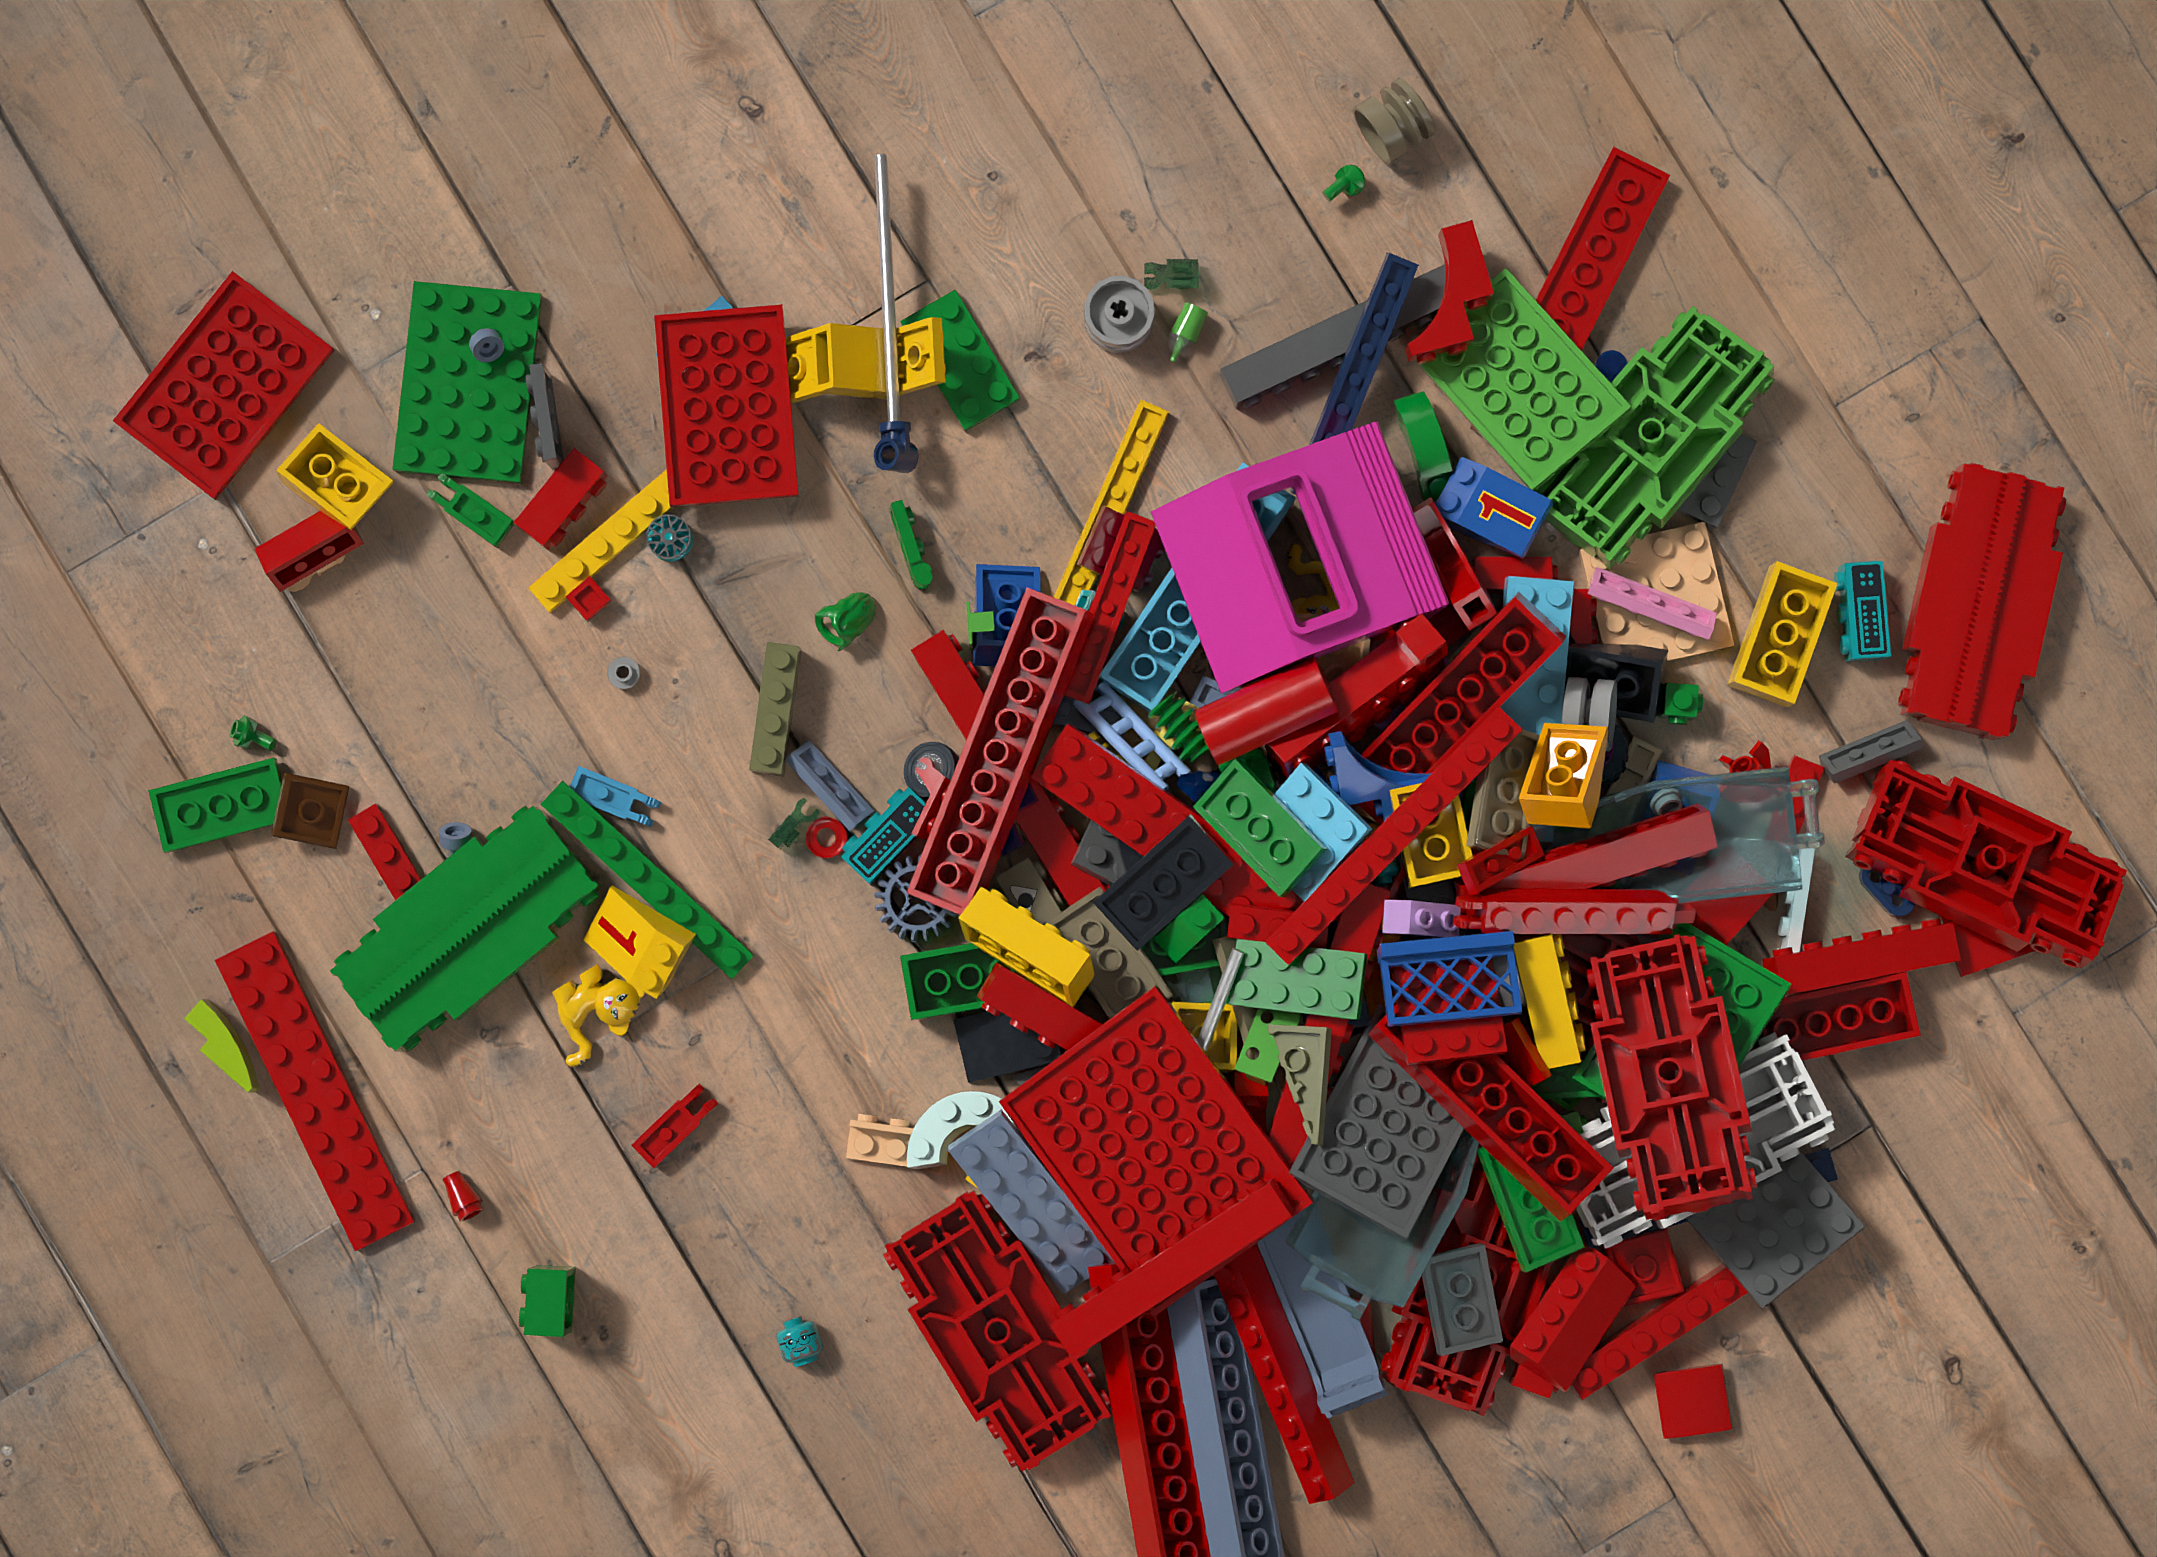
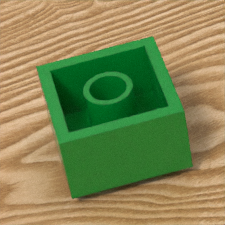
(548, 1300)

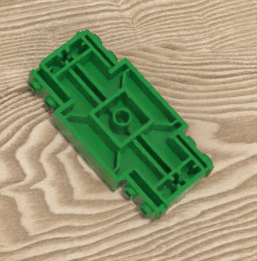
(466, 929)

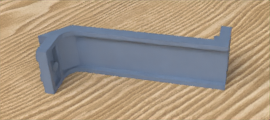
(1327, 1335)

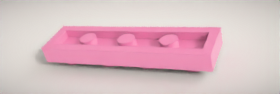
(1652, 603)

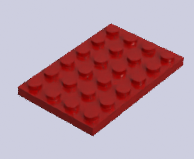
(223, 385)
(726, 405)

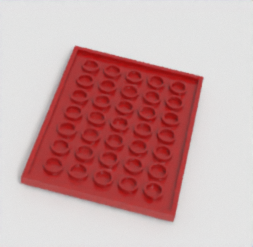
(1146, 1134)

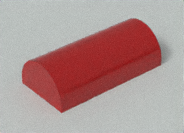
(1266, 710)

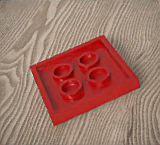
(1449, 1039)

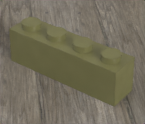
(775, 709)

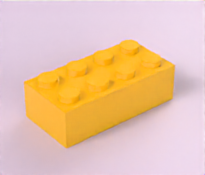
(1782, 634)
(1027, 945)
(1548, 1000)

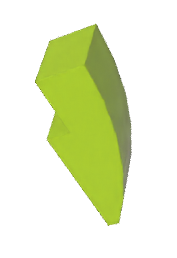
(223, 1044)

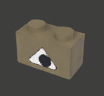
(1025, 888)

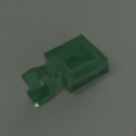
(1176, 273)
(787, 832)

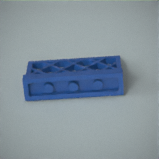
(1447, 950)

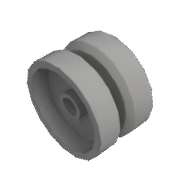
(1124, 296)
(1595, 711)

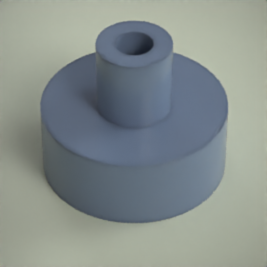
(486, 345)
(454, 836)

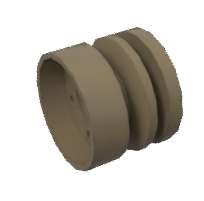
(1399, 117)

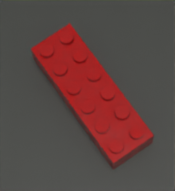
(1363, 697)

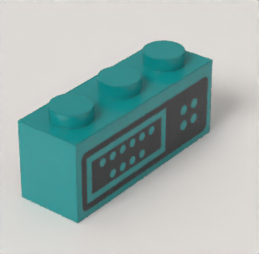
(1863, 611)
(885, 836)

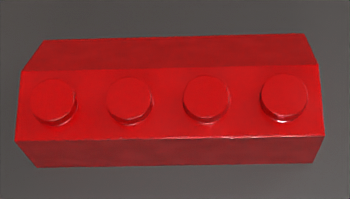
(1572, 1317)

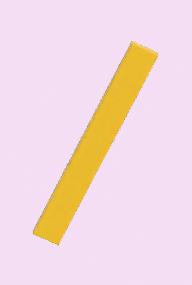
(1116, 490)

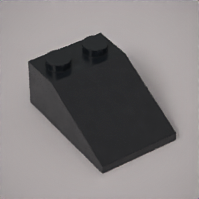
(1635, 668)
(996, 1047)

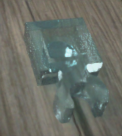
(1192, 986)

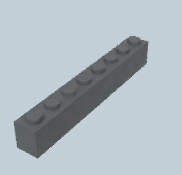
(1323, 345)

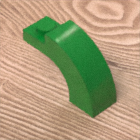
(1425, 443)

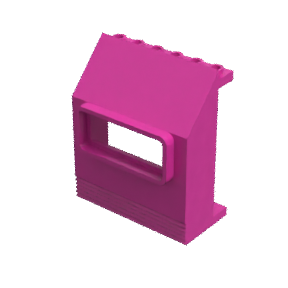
(1361, 534)

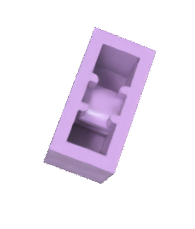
(1420, 918)

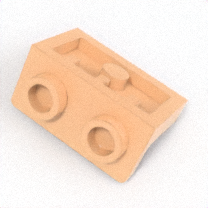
(879, 1141)

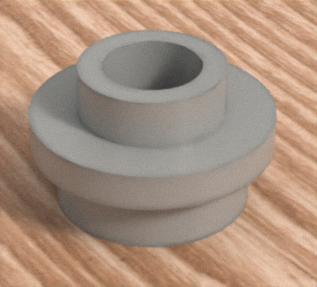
(630, 680)
(1666, 801)

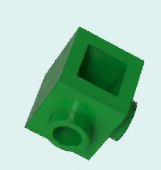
(1680, 703)

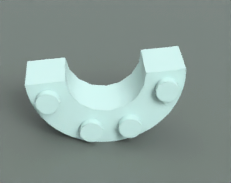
(944, 1123)

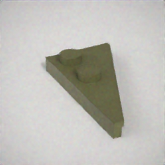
(1306, 1061)

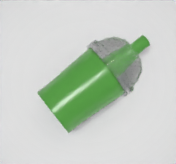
(1186, 331)

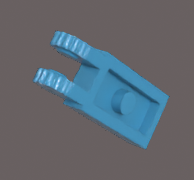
(611, 795)

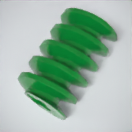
(1180, 727)

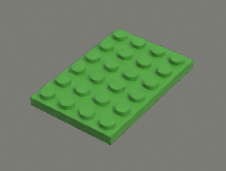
(1527, 385)

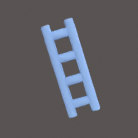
(1128, 721)

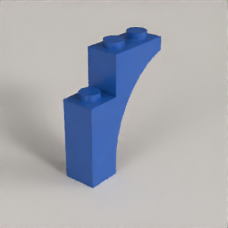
(1362, 780)

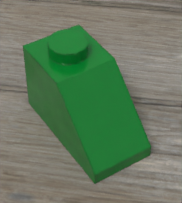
(1189, 928)

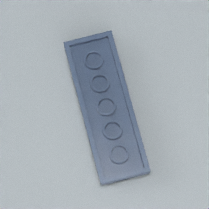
(1029, 1200)

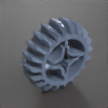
(899, 920)

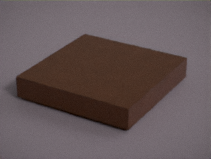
(310, 810)

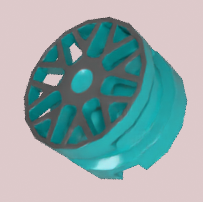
(669, 538)

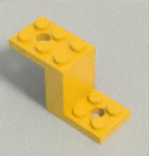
(852, 360)

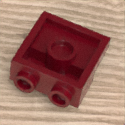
(1101, 541)

